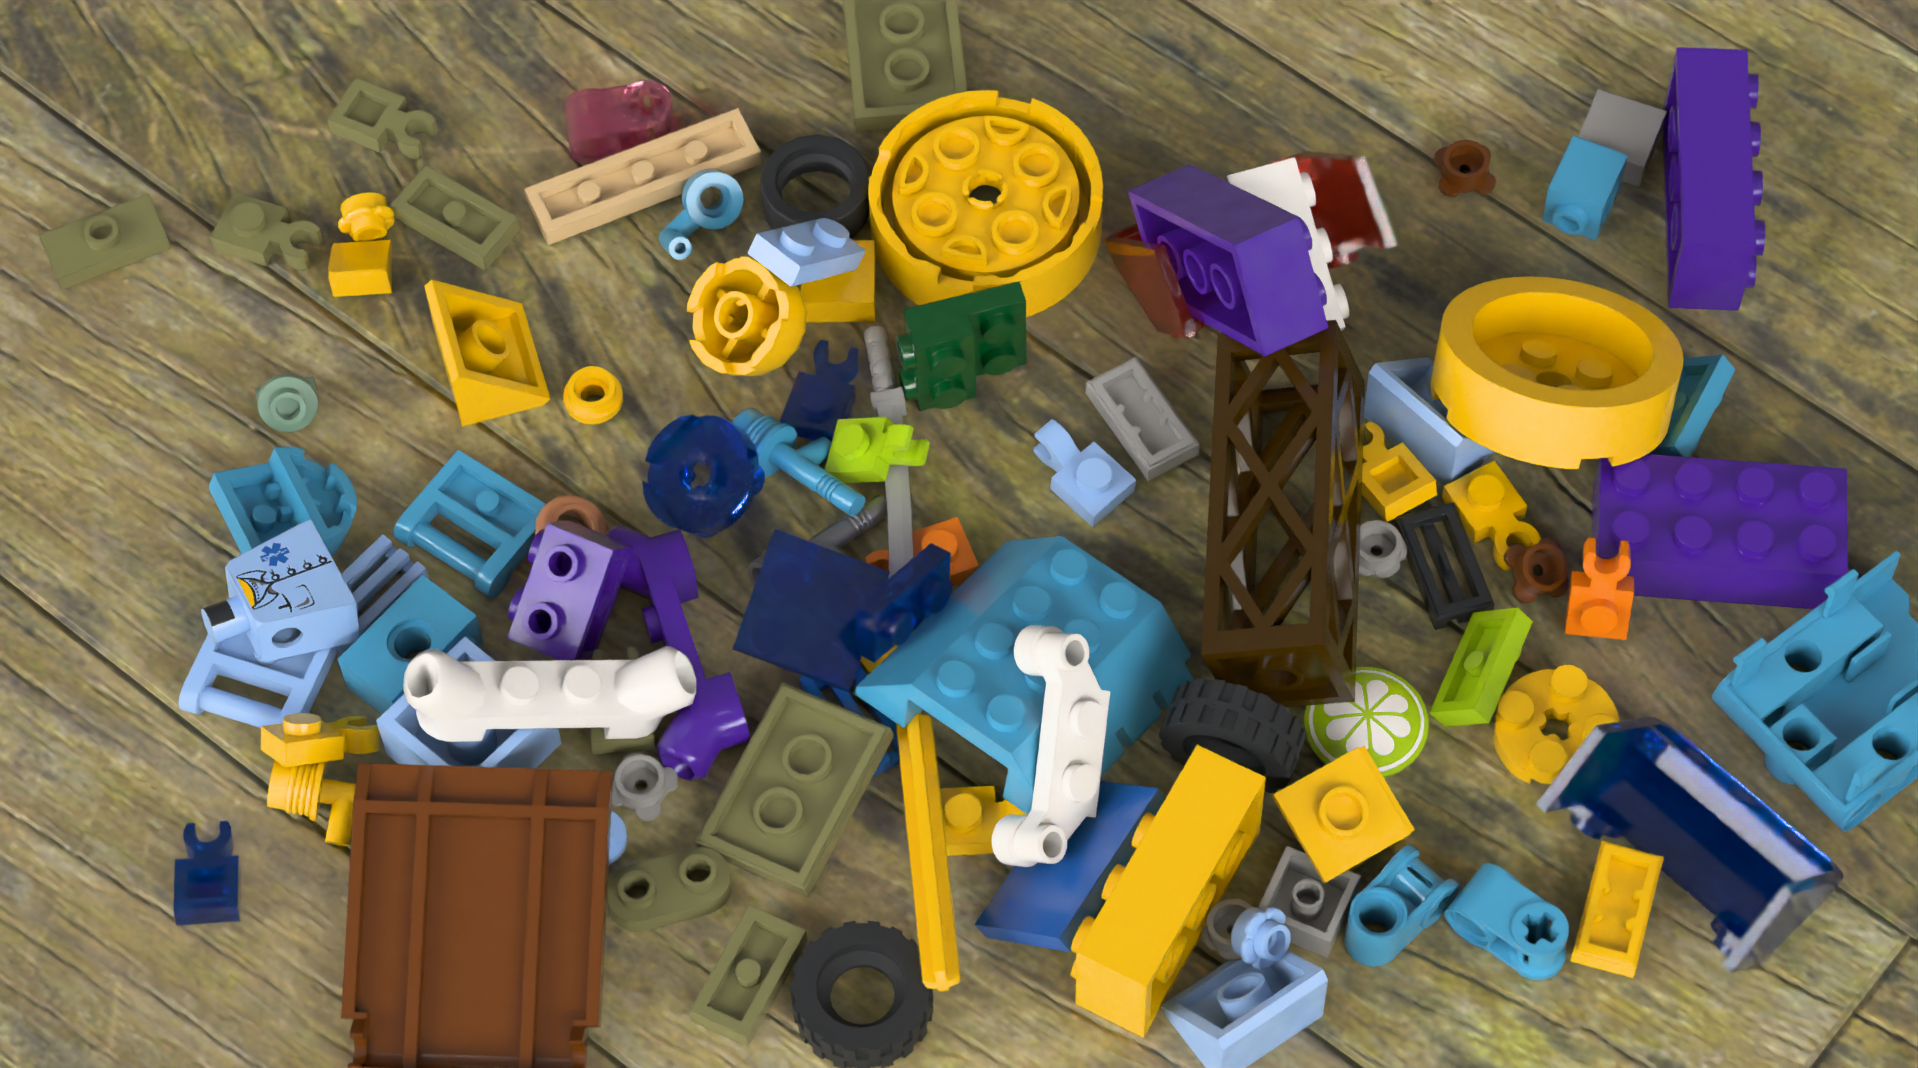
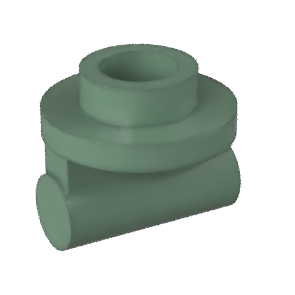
(287, 402)

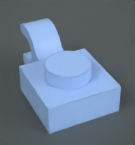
(1086, 479)

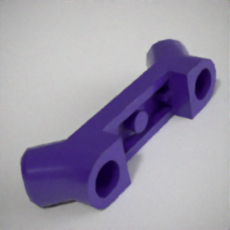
(715, 720)

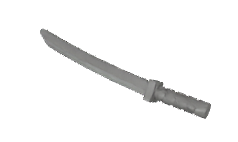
(890, 403)

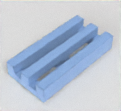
(369, 568)

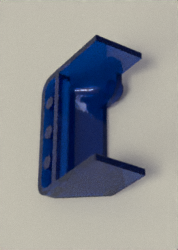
(1714, 833)

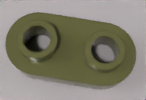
(670, 892)

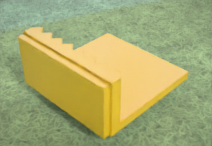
(1343, 813)

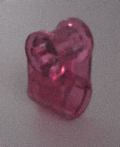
(616, 119)

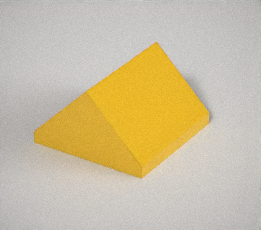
(486, 353)

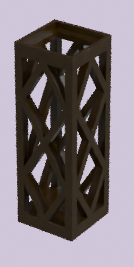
(1293, 661)

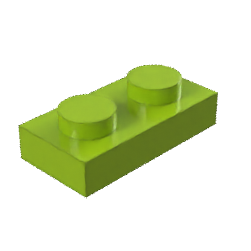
(1481, 667)

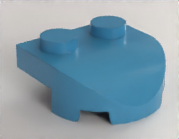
(281, 494)

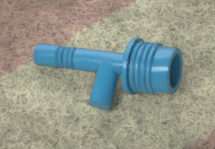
(776, 451)

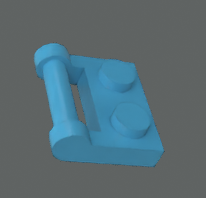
(484, 507)

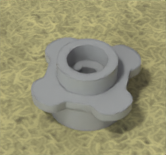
(642, 769)

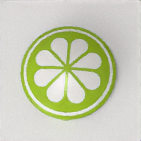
(1384, 718)

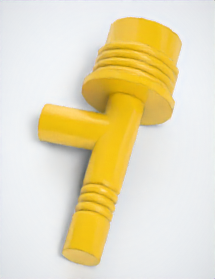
(303, 790)

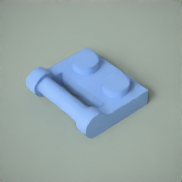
(235, 658)

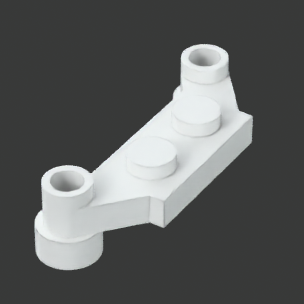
(1067, 752)

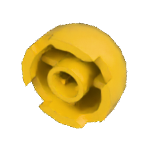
(745, 318)

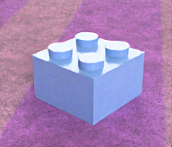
(506, 748)

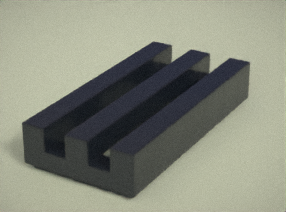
(1458, 607)

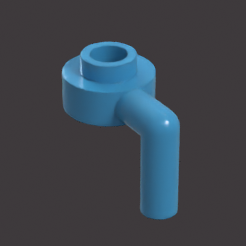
(723, 213)

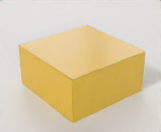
(845, 295)

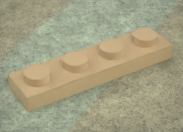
(640, 176)

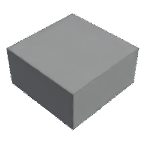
(1626, 128)
(1311, 908)

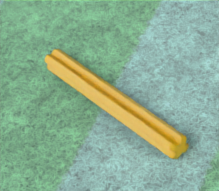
(928, 854)

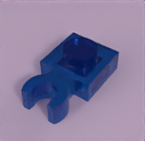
(824, 397)
(208, 881)

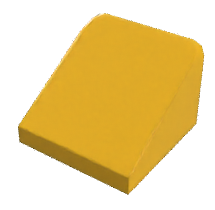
(360, 268)

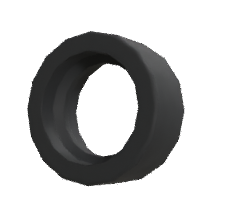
(813, 155)

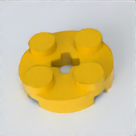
(1528, 705)

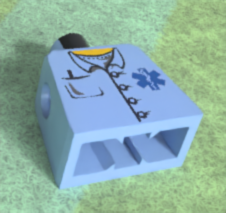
(286, 598)

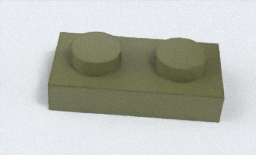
(455, 217)
(748, 975)

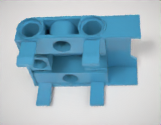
(1848, 705)

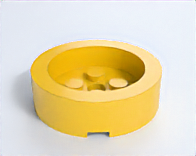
(948, 245)
(1523, 336)

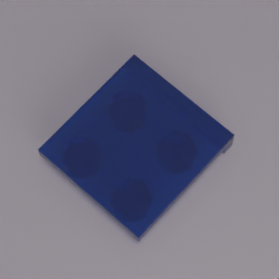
(806, 610)

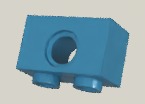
(417, 620)

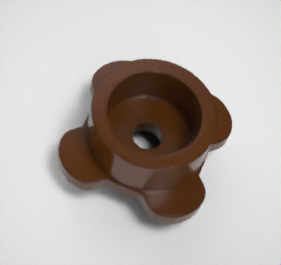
(1468, 156)
(1553, 568)

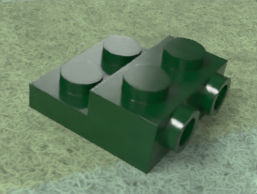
(960, 339)

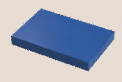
(1050, 901)

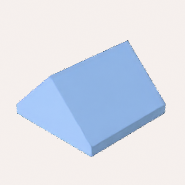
(1404, 409)
(1247, 1011)

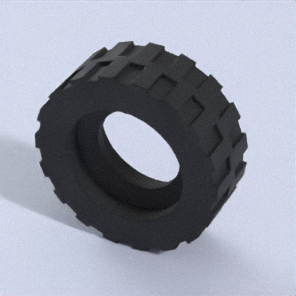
(1236, 726)
(851, 948)

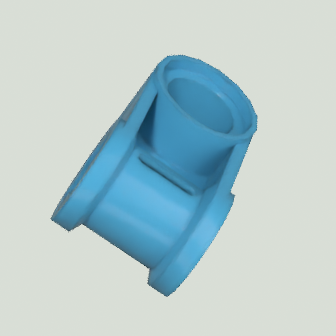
(1403, 899)
(1503, 916)

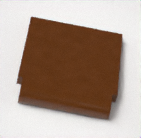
(476, 915)

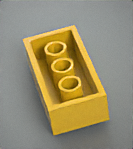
(1167, 890)

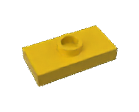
(1617, 909)

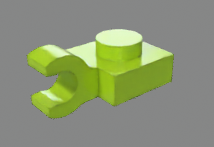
(868, 446)

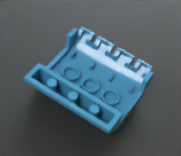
(966, 671)

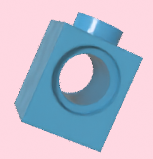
(1584, 188)

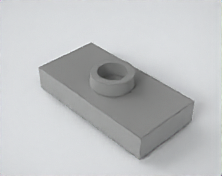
(1142, 418)

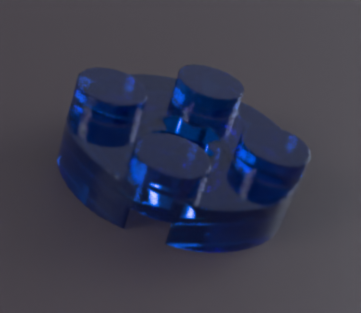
(732, 480)

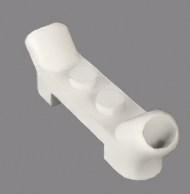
(623, 696)

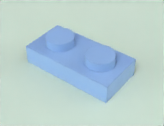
(807, 251)

